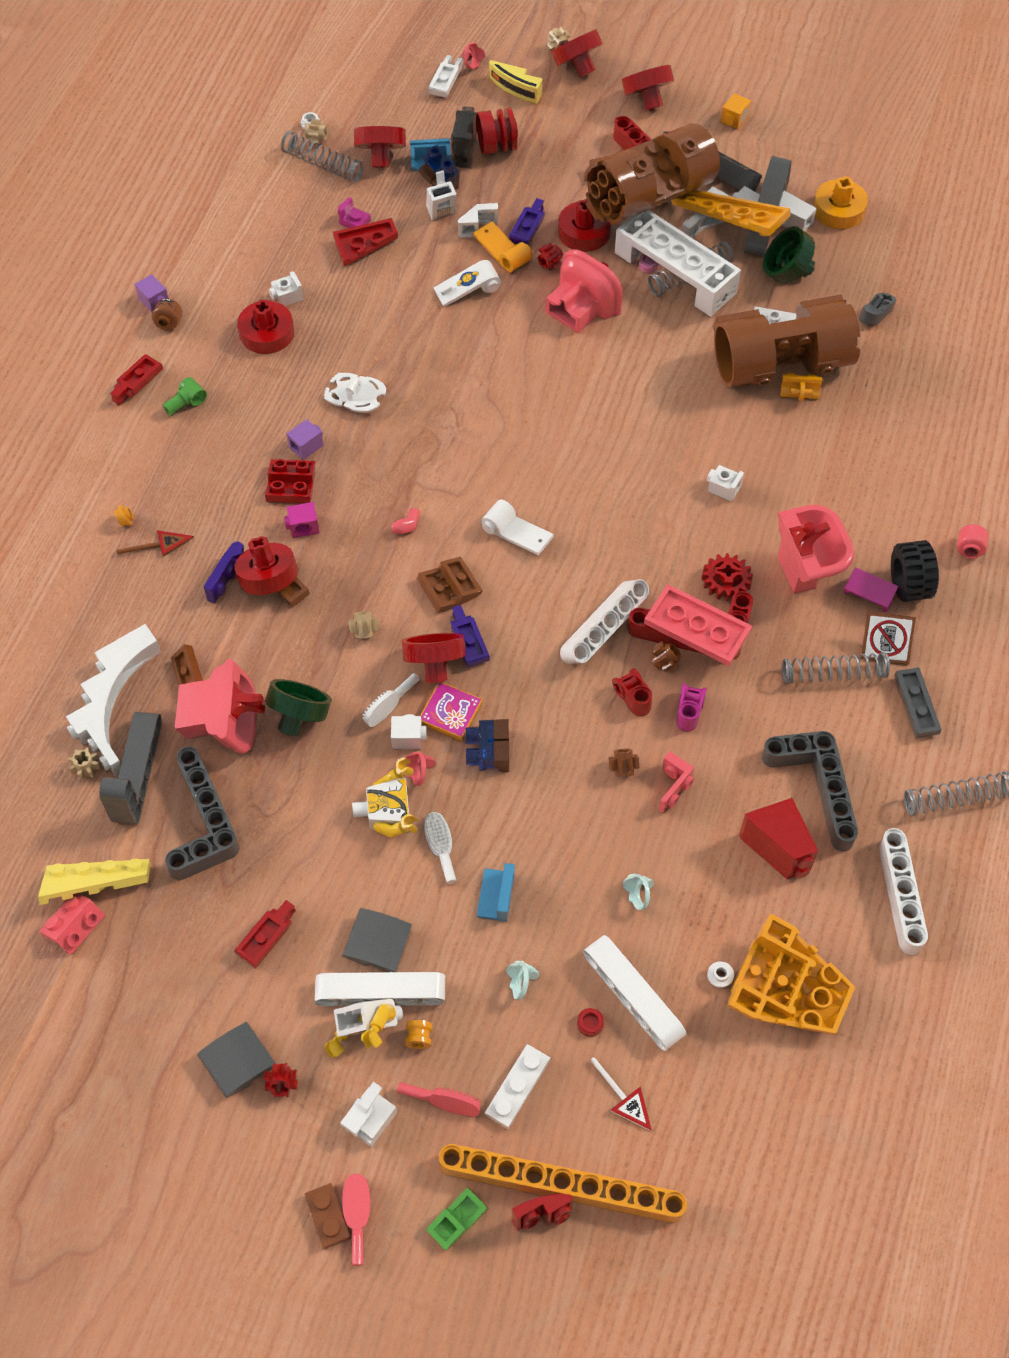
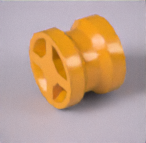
(418, 1034)

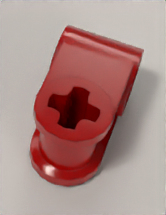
(633, 688)

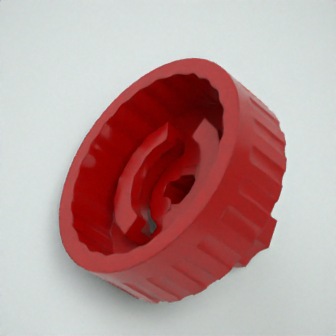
(578, 51)
(648, 84)
(379, 140)
(582, 238)
(264, 317)
(257, 567)
(434, 652)

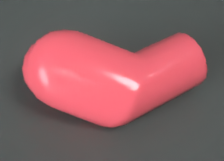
(407, 524)

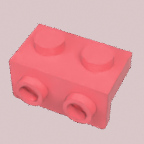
(72, 923)

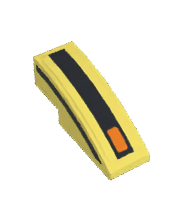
(516, 81)

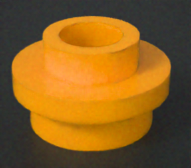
(124, 515)

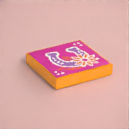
(450, 711)

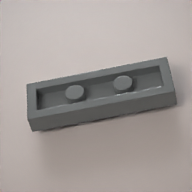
(917, 702)

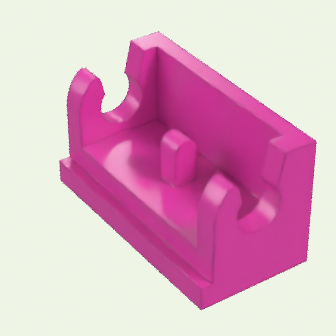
(871, 588)

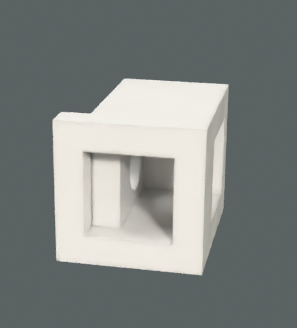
(286, 290)
(724, 482)

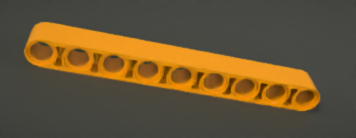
(576, 1179)

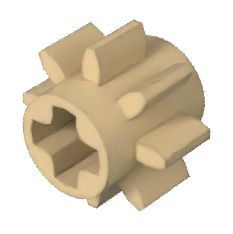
(557, 37)
(316, 131)
(363, 624)
(84, 763)

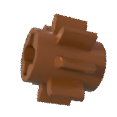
(665, 656)
(624, 762)

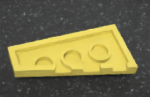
(93, 877)

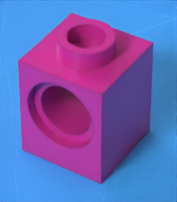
(302, 520)

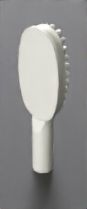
(387, 702)
(440, 842)

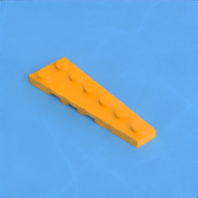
(740, 212)

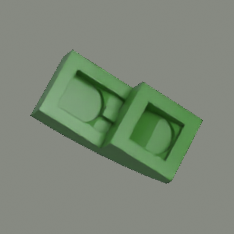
(457, 1219)

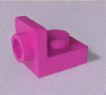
(351, 216)

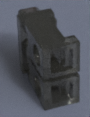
(464, 137)

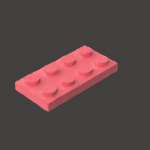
(698, 625)

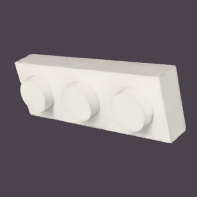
(517, 1086)

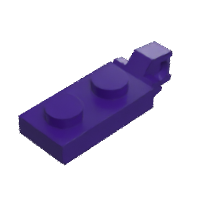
(528, 223)
(474, 645)

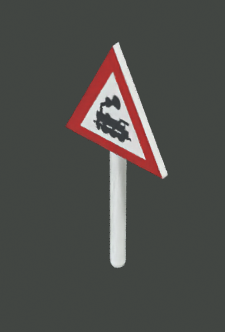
(630, 1107)

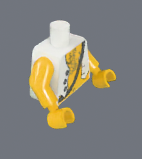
(388, 803)
(363, 1018)

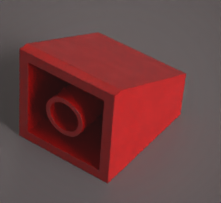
(780, 838)

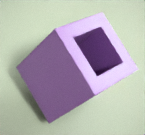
(150, 291)
(305, 439)

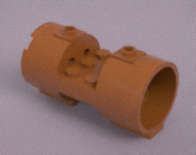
(651, 173)
(751, 348)

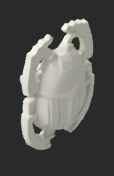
(355, 392)

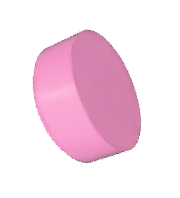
(647, 264)

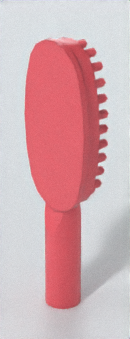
(443, 1099)
(356, 1212)

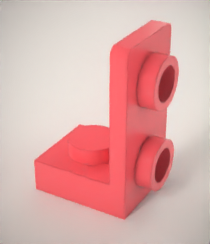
(676, 769)

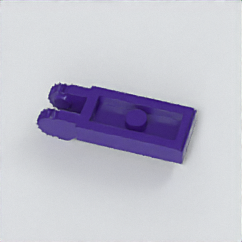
(223, 572)

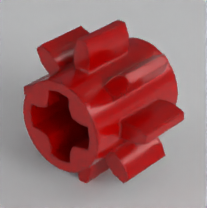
(550, 256)
(280, 1080)

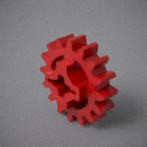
(726, 576)

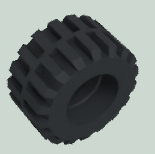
(914, 570)

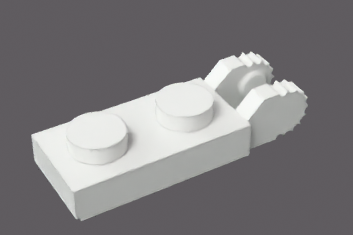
(445, 77)

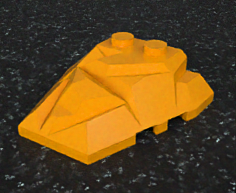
(789, 982)

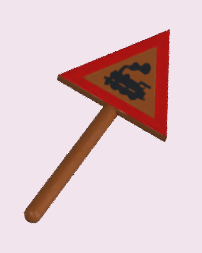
(167, 541)

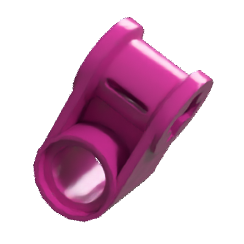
(690, 703)

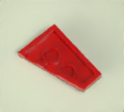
(363, 239)

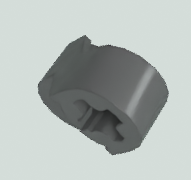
(877, 308)

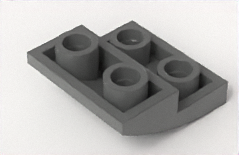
(377, 940)
(236, 1059)

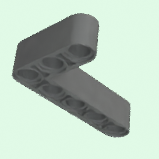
(736, 173)
(771, 193)
(825, 779)
(125, 796)
(210, 813)

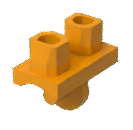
(800, 386)

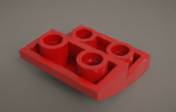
(290, 481)
(552, 1208)

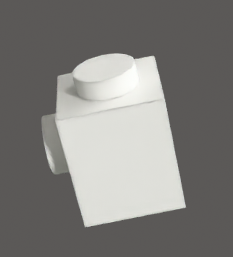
(407, 732)

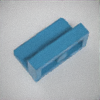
(496, 893)

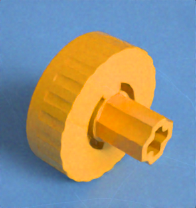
(842, 193)

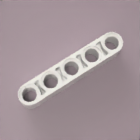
(595, 623)
(903, 902)
(402, 987)
(634, 993)

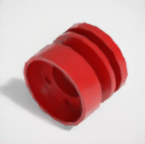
(497, 131)

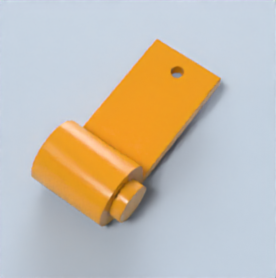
(502, 249)

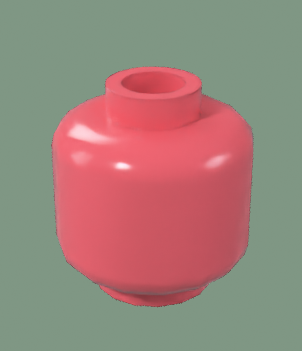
(972, 541)

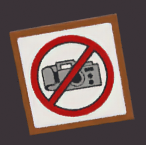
(890, 635)

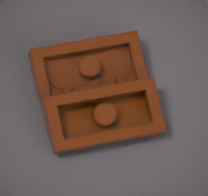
(449, 584)

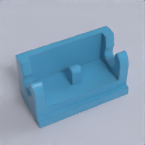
(420, 148)

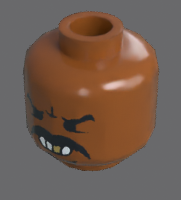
(167, 314)

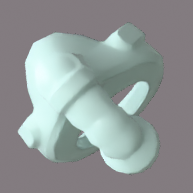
(633, 884)
(516, 972)

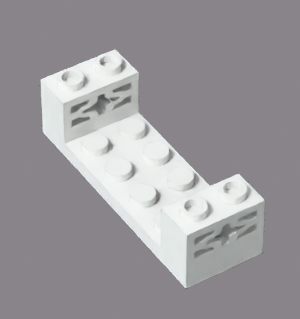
(682, 255)

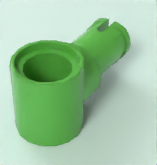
(188, 393)

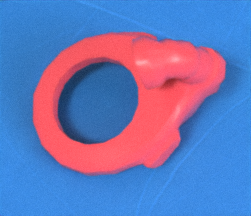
(475, 52)
(419, 761)

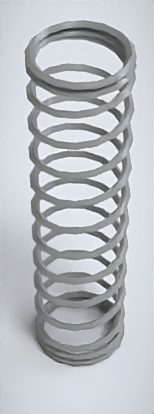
(351, 169)
(659, 280)
(788, 674)
(908, 806)

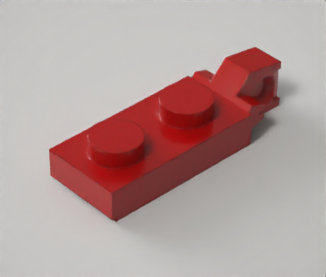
(135, 378)
(265, 934)

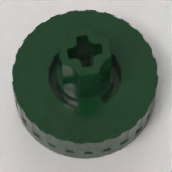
(790, 255)
(297, 704)

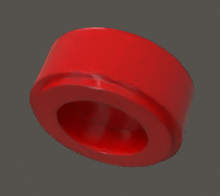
(590, 1022)

